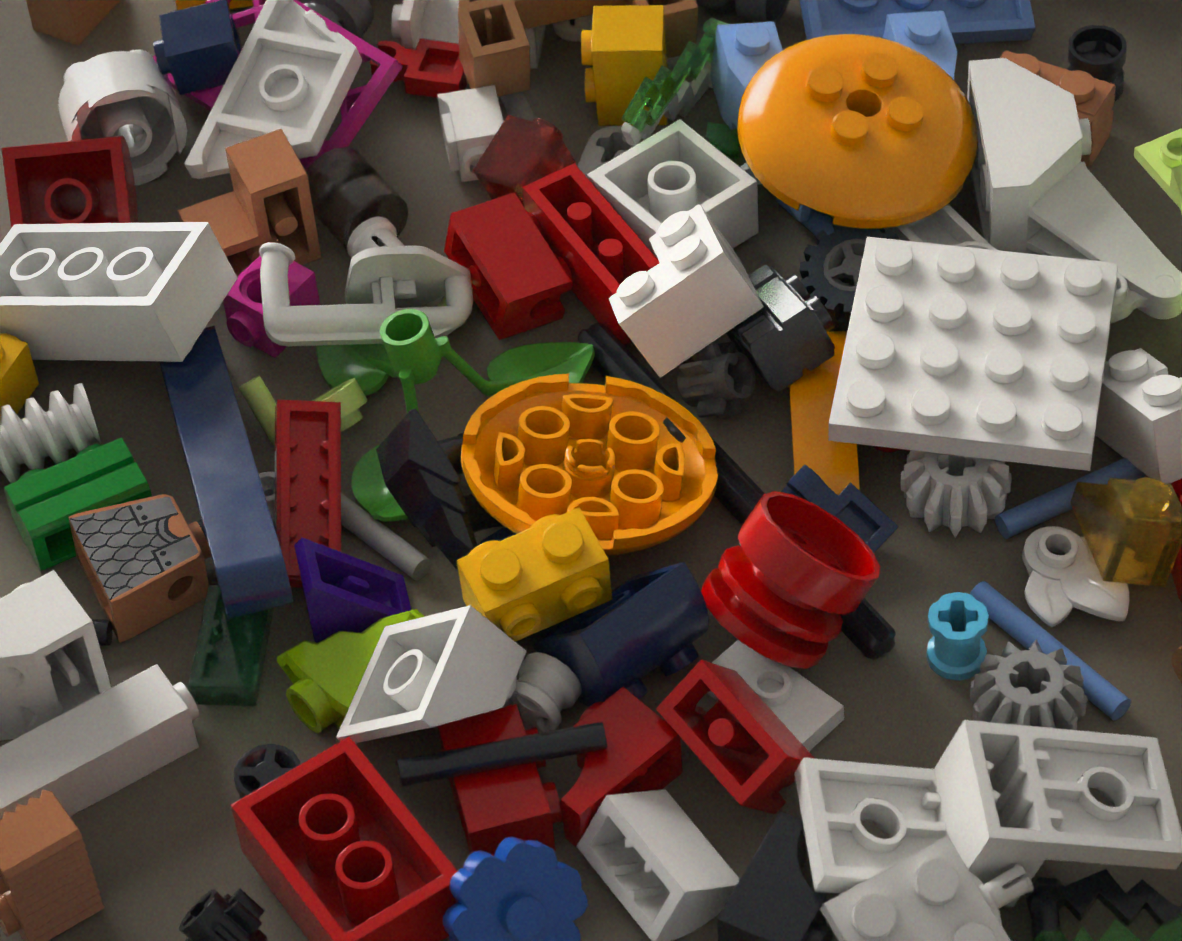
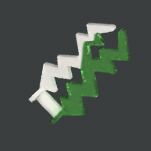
(669, 90)

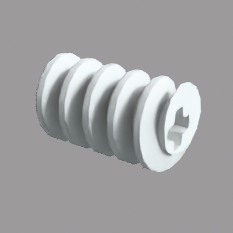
(46, 432)

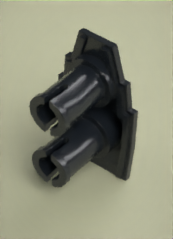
(425, 485)

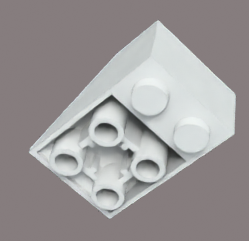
(45, 656)

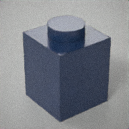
(198, 46)

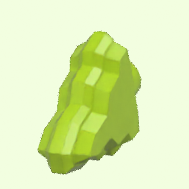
(330, 671)

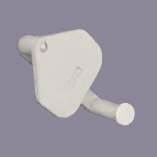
(376, 286)

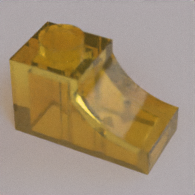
(1130, 528)

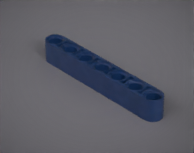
(226, 481)

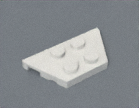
(283, 79)

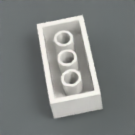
(111, 289)

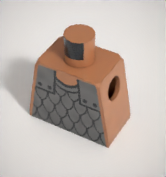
(141, 561)

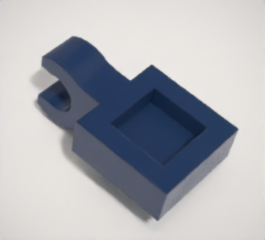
(849, 506)

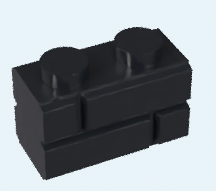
(786, 331)

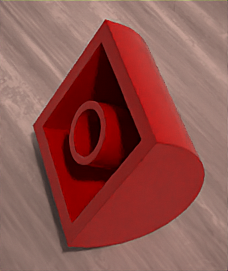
(71, 182)

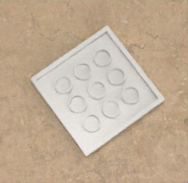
(975, 353)

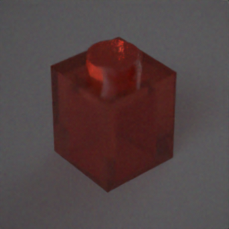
(520, 155)

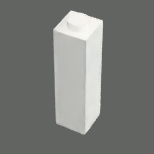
(101, 744)

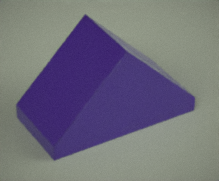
(345, 590)

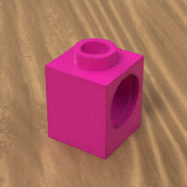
(245, 309)

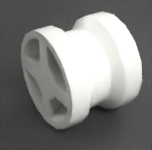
(543, 691)

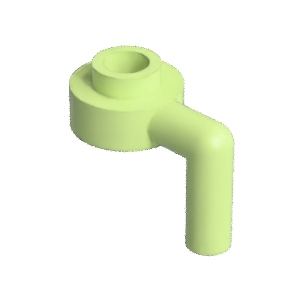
(264, 405)

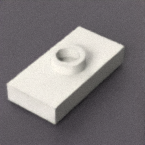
(791, 697)

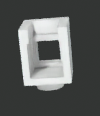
(468, 126)

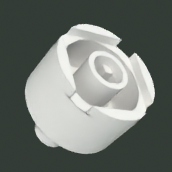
(127, 98)

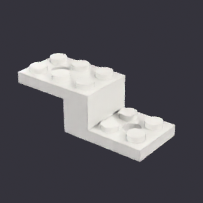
(1001, 800)

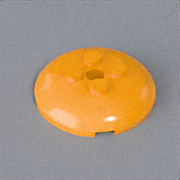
(858, 130)
(594, 448)

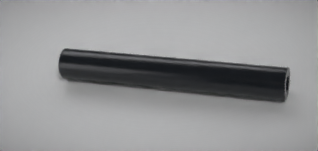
(502, 754)

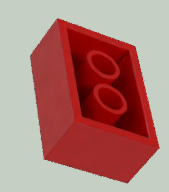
(345, 852)

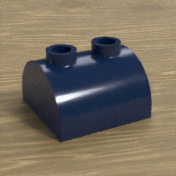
(640, 629)

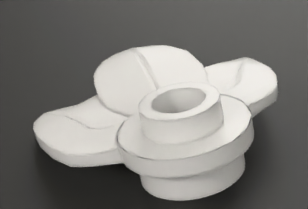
(1068, 579)

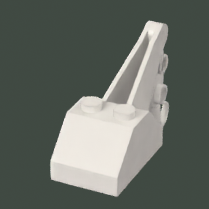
(1041, 196)

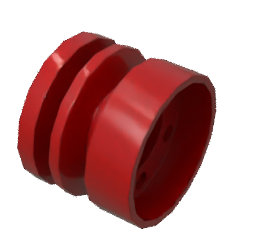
(790, 580)

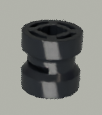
(1088, 54)

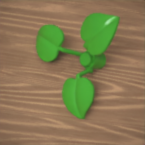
(414, 357)

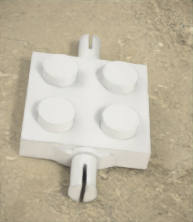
(926, 900)

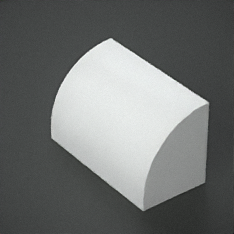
(657, 863)

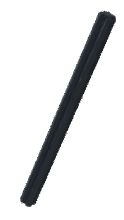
(734, 487)

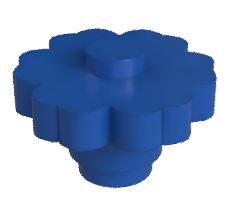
(515, 896)

